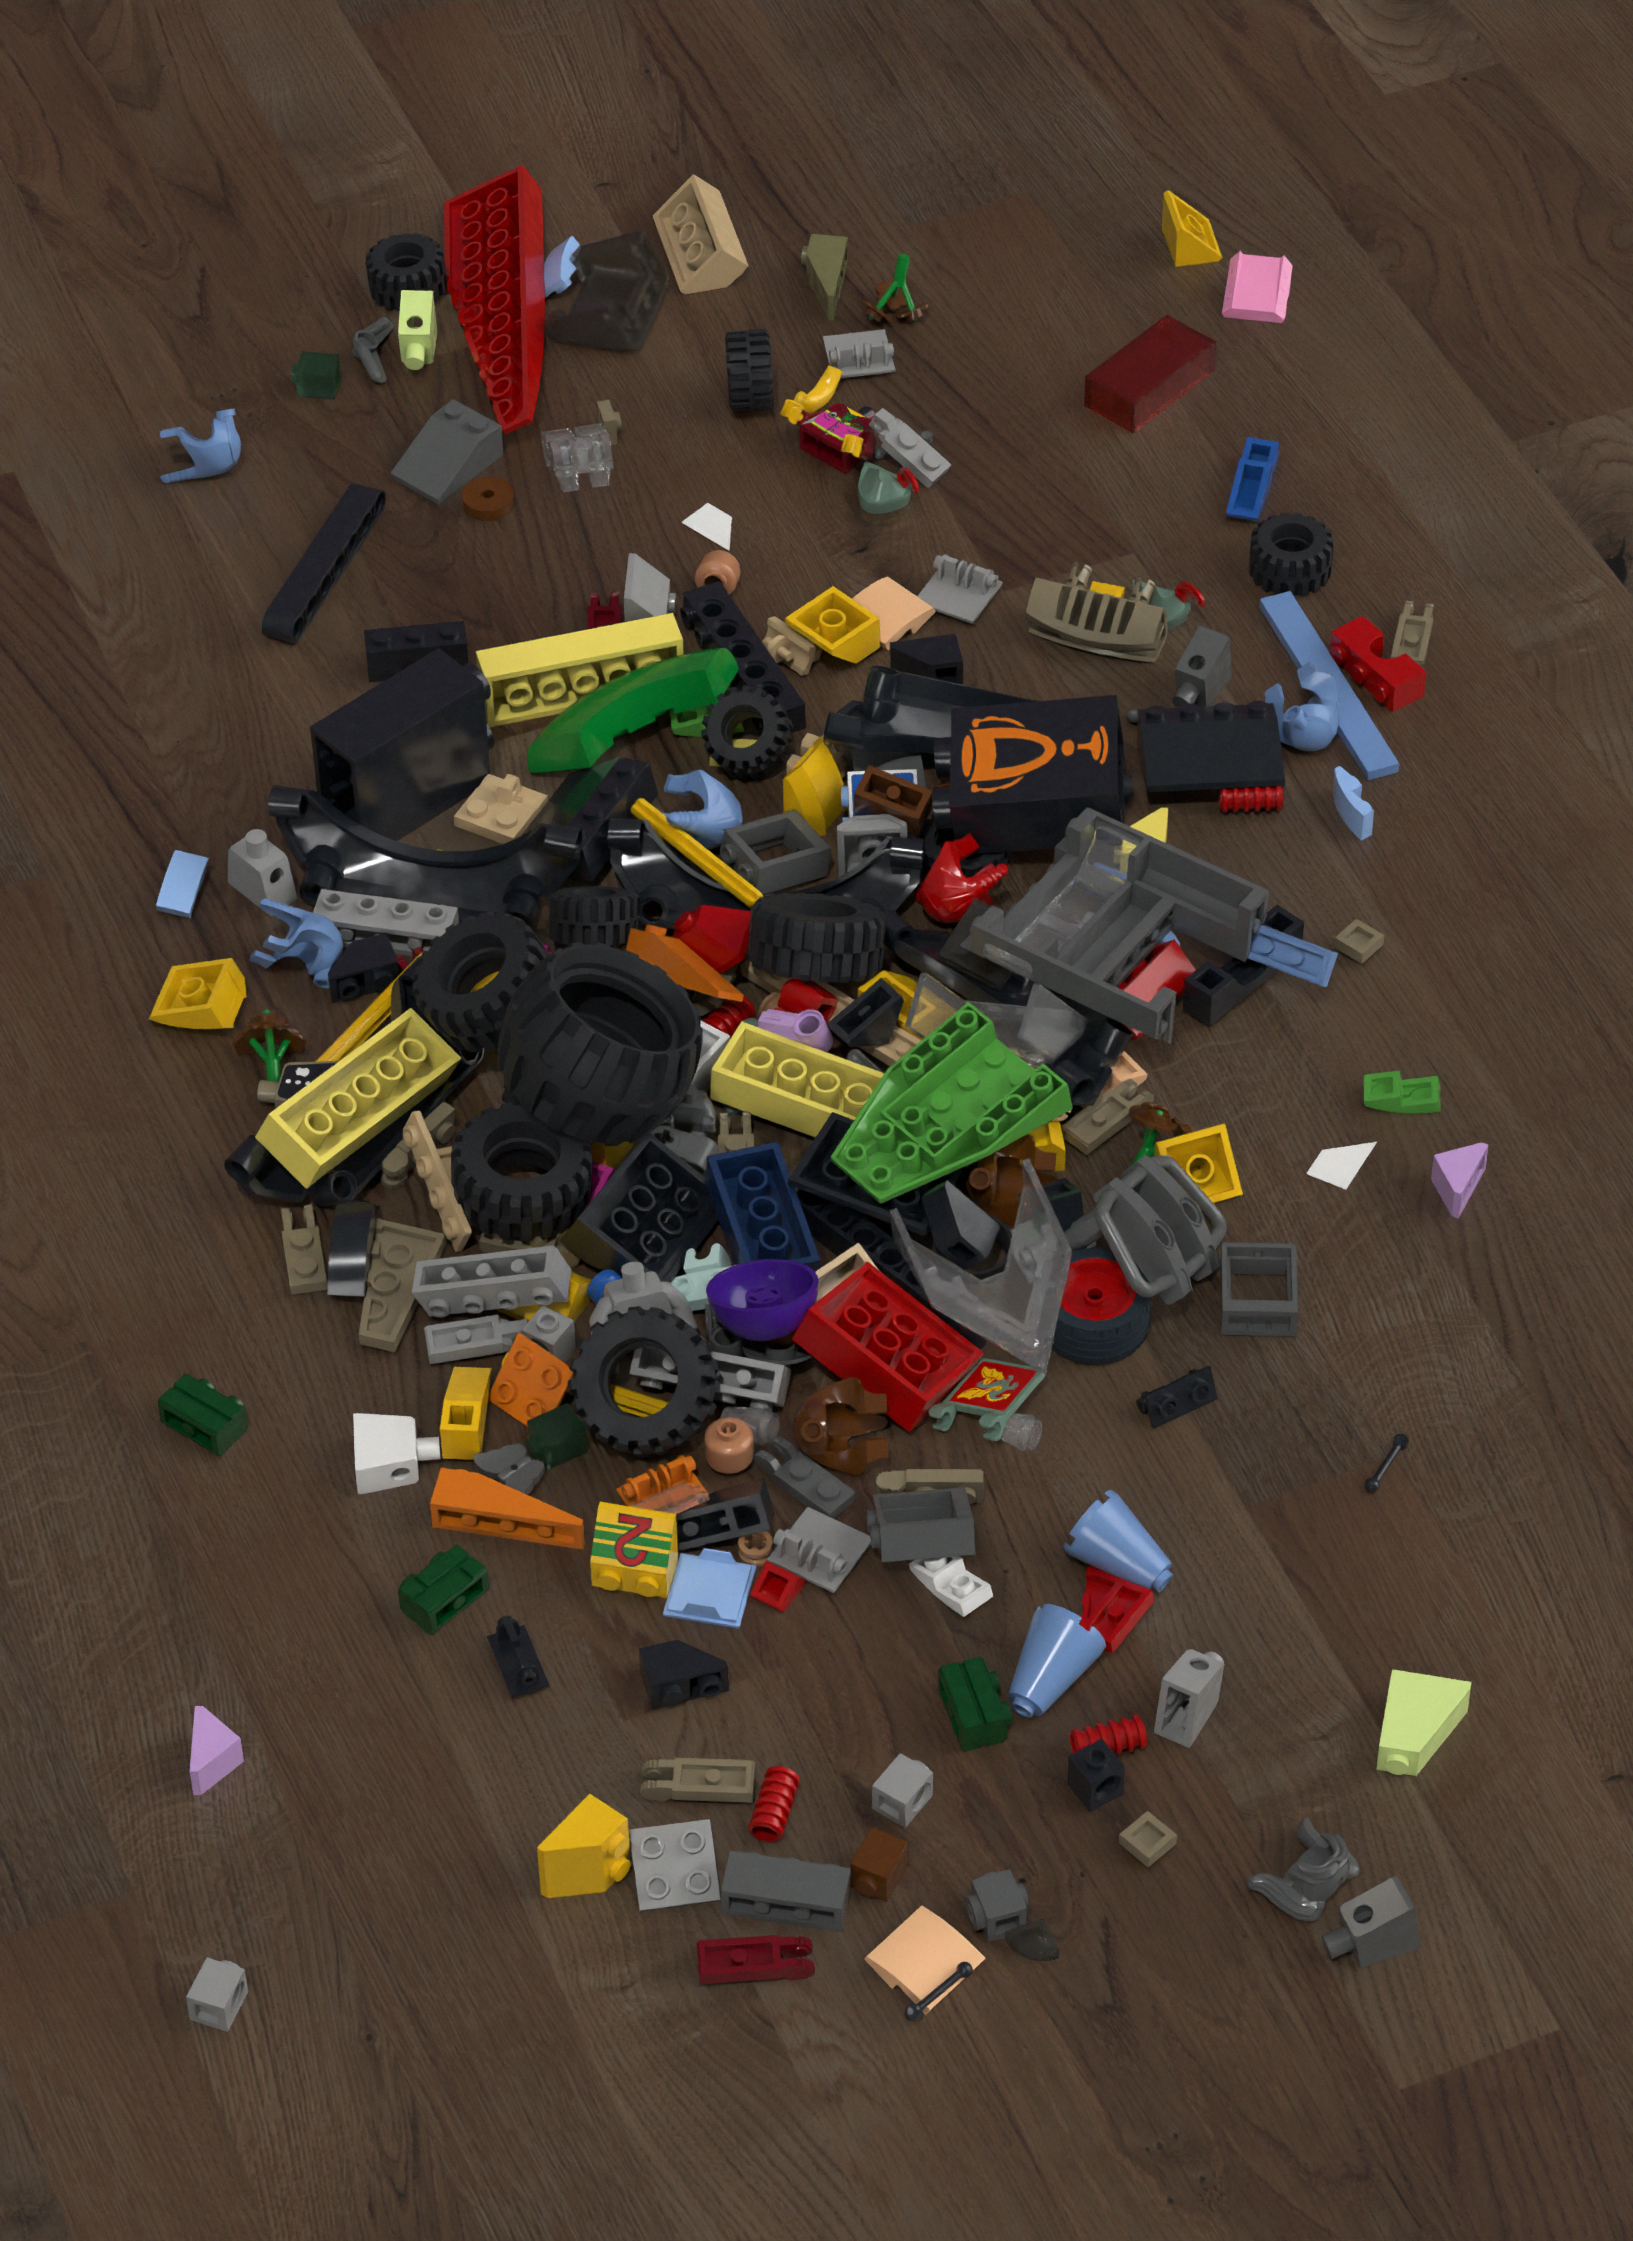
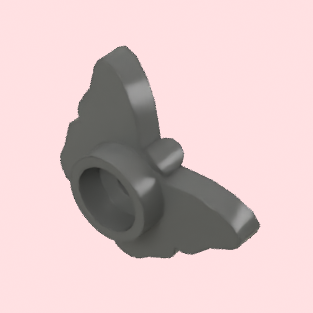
(510, 1467)

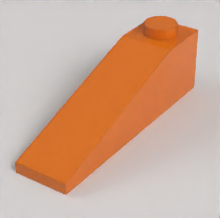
(679, 962)
(486, 1507)

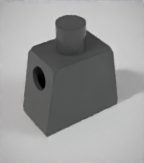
(1203, 668)
(1376, 1925)

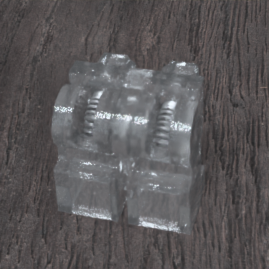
(585, 453)

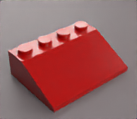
(888, 1342)

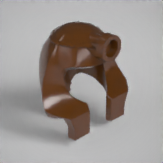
(999, 1177)
(826, 1425)

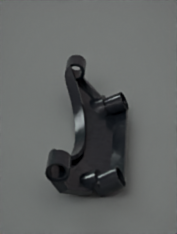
(908, 712)
(359, 861)
(661, 875)
(1081, 1066)
(267, 1178)

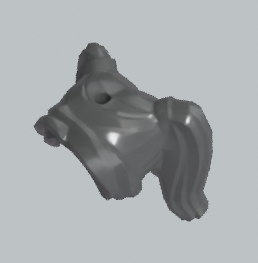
(1312, 1877)

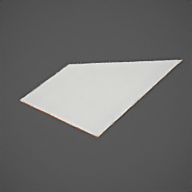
(712, 524)
(1340, 1164)

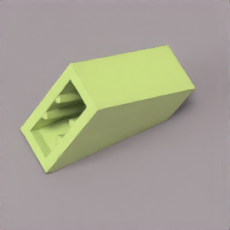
(1419, 1719)

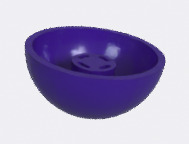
(763, 1297)

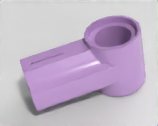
(804, 1027)

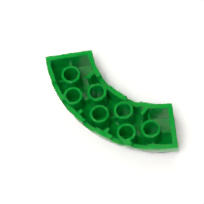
(628, 703)

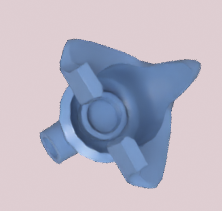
(211, 455)
(1311, 724)
(719, 813)
(310, 938)

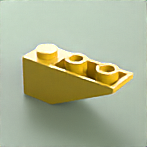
(465, 1412)

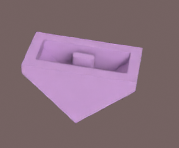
(1457, 1175)
(213, 1751)

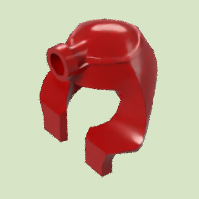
(948, 891)

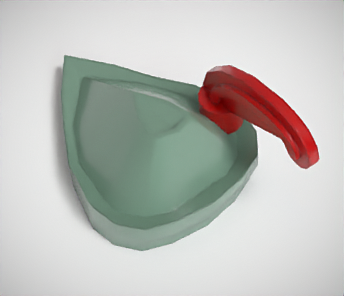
(883, 490)
(1175, 602)

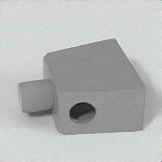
(260, 870)
(1191, 1678)

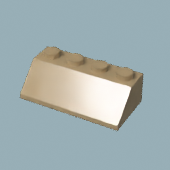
(699, 238)

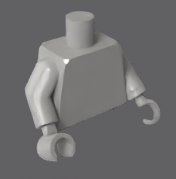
(643, 1291)

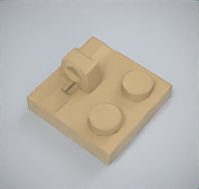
(500, 809)

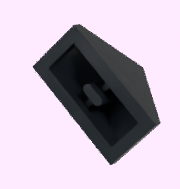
(869, 1017)

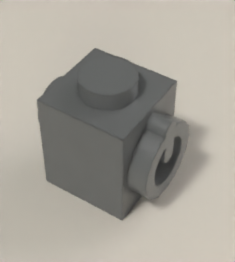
(996, 1904)

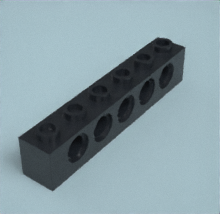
(722, 625)

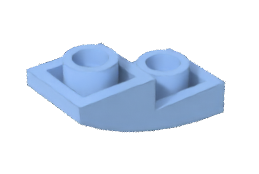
(559, 267)
(1353, 810)
(182, 883)

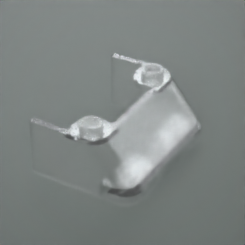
(1033, 1032)

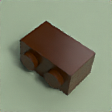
(888, 794)

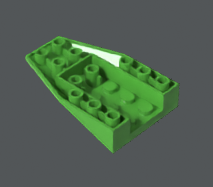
(946, 1108)

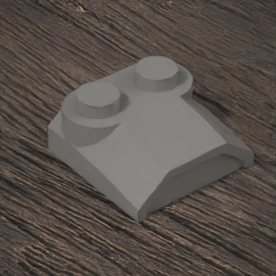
(862, 835)

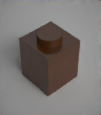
(879, 1864)

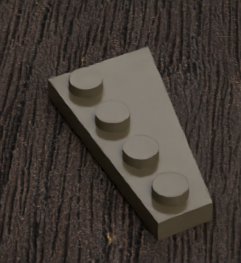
(390, 1281)

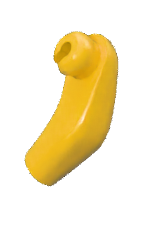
(822, 392)

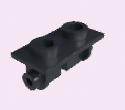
(1178, 1397)
(517, 1658)

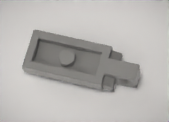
(909, 448)
(471, 1338)

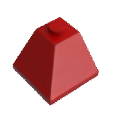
(715, 935)

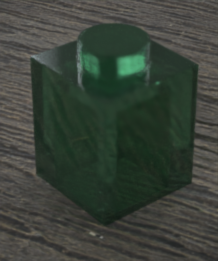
(317, 375)
(556, 1437)

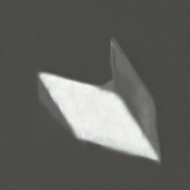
(1013, 1307)

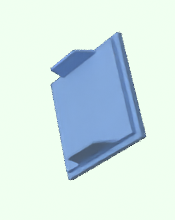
(710, 1589)

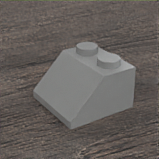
(646, 591)

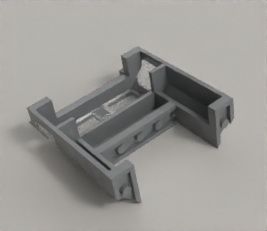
(1107, 909)

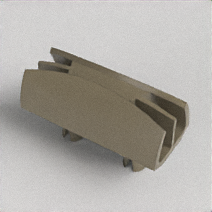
(1098, 620)

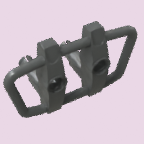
(1158, 1224)

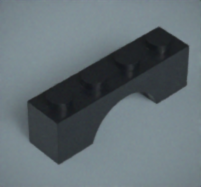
(1216, 990)

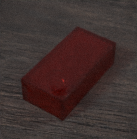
(1149, 373)

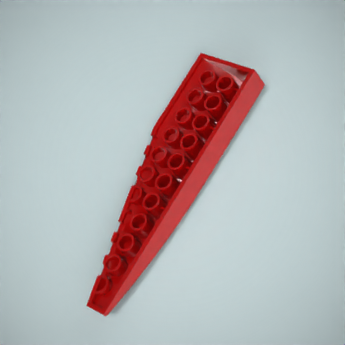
(500, 288)

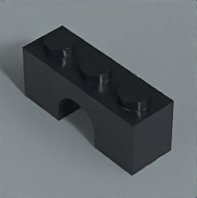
(392, 647)

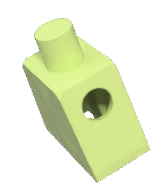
(417, 343)

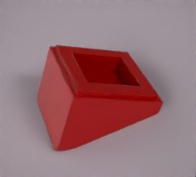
(776, 1587)

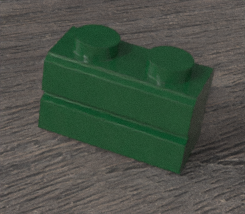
(203, 1414)
(443, 1588)
(973, 1703)

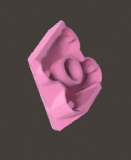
(1257, 288)

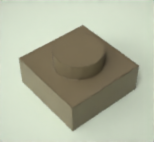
(610, 419)
(1359, 941)
(1147, 1839)

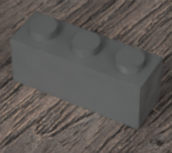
(785, 1890)

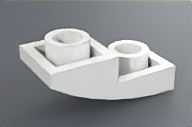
(952, 1583)

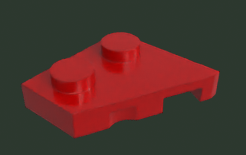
(1113, 1606)

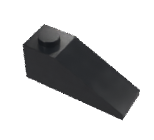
(726, 1515)

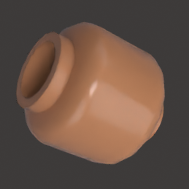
(718, 567)
(729, 1445)

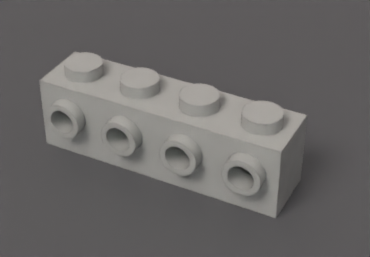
(405, 921)
(491, 1281)
(739, 1377)

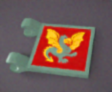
(988, 1390)

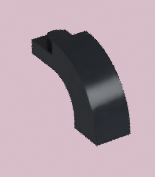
(351, 1247)

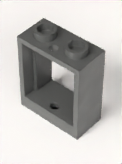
(806, 863)
(1259, 1316)
(921, 1524)

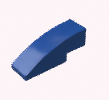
(1253, 479)

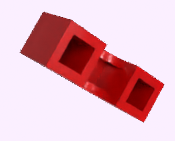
(1391, 681)

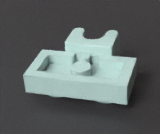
(699, 1274)

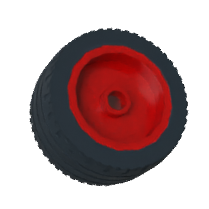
(1099, 1311)

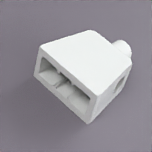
(389, 1451)

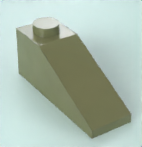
(826, 268)

